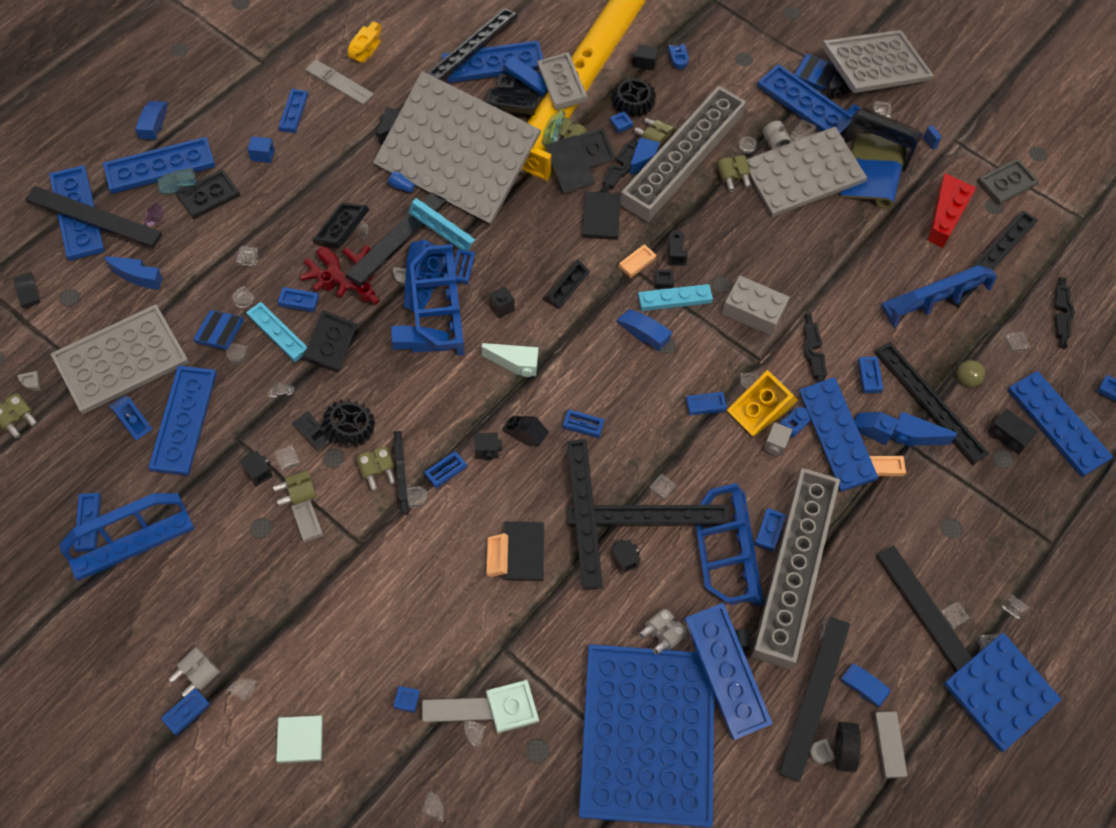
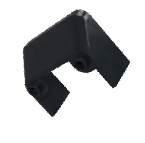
(886, 128)

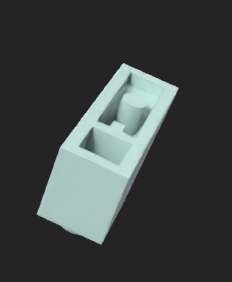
(517, 359)

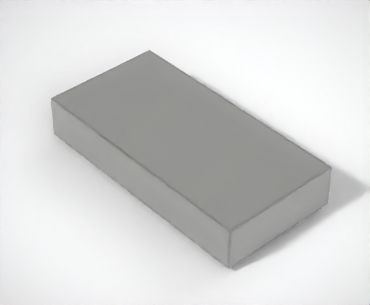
(307, 521)

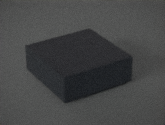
(664, 278)

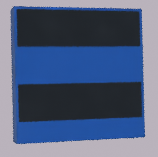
(815, 72)
(218, 329)

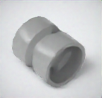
(776, 135)

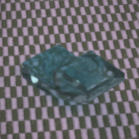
(552, 128)
(171, 181)

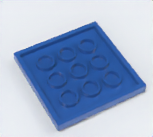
(1002, 692)

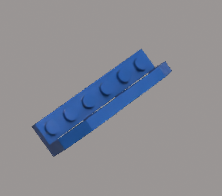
(937, 291)
(452, 293)
(744, 537)
(131, 544)

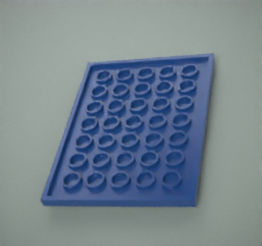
(647, 738)

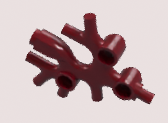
(333, 274)

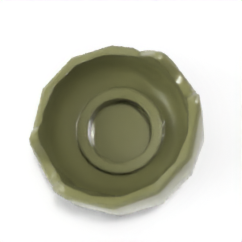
(971, 373)

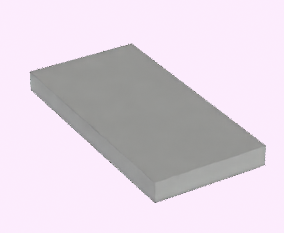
(562, 81)

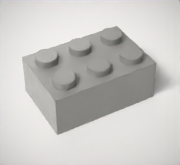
(755, 305)

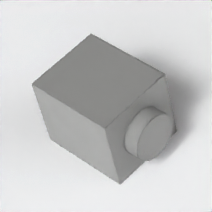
(777, 439)

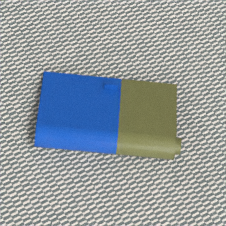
(882, 165)

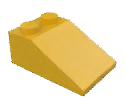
(762, 404)

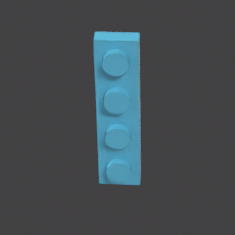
(441, 225)
(675, 297)
(277, 331)

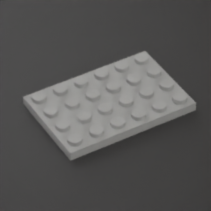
(877, 61)
(804, 171)
(119, 359)

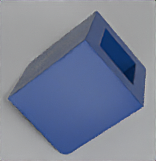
(261, 149)

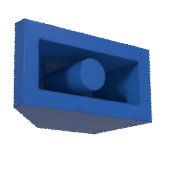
(644, 152)
(130, 417)
(876, 426)

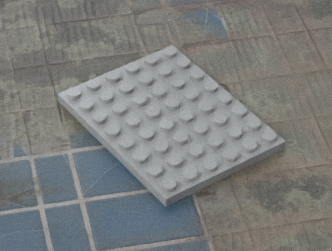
(457, 147)

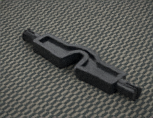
(616, 172)
(1063, 320)
(814, 341)
(401, 473)

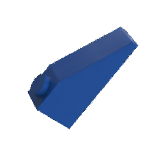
(916, 431)

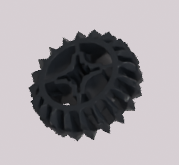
(633, 97)
(347, 429)

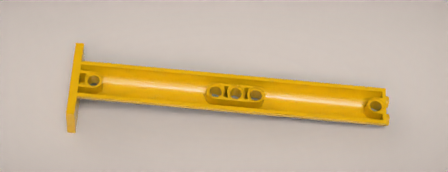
(588, 62)

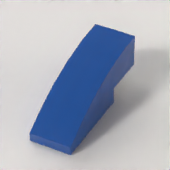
(151, 119)
(135, 272)
(645, 329)
(406, 338)

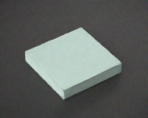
(512, 706)
(299, 739)

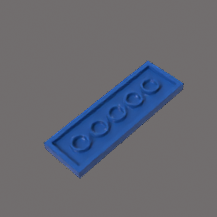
(490, 61)
(804, 100)
(151, 165)
(78, 238)
(183, 421)
(1060, 424)
(838, 434)
(728, 671)

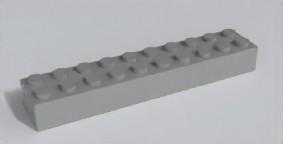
(682, 154)
(795, 569)

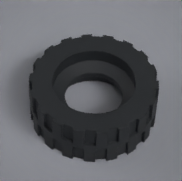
(847, 747)

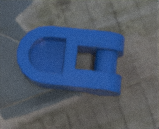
(678, 56)
(799, 417)

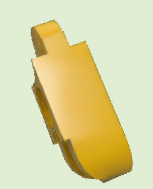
(365, 42)

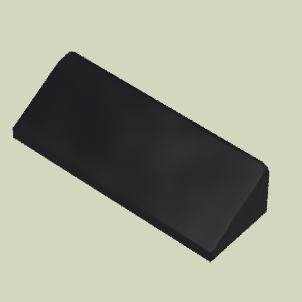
(566, 284)

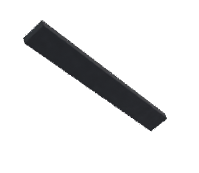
(473, 44)
(94, 217)
(391, 243)
(1001, 248)
(931, 402)
(584, 515)
(656, 515)
(924, 608)
(814, 700)

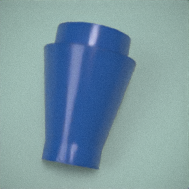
(400, 182)

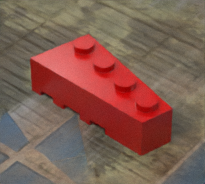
(949, 206)

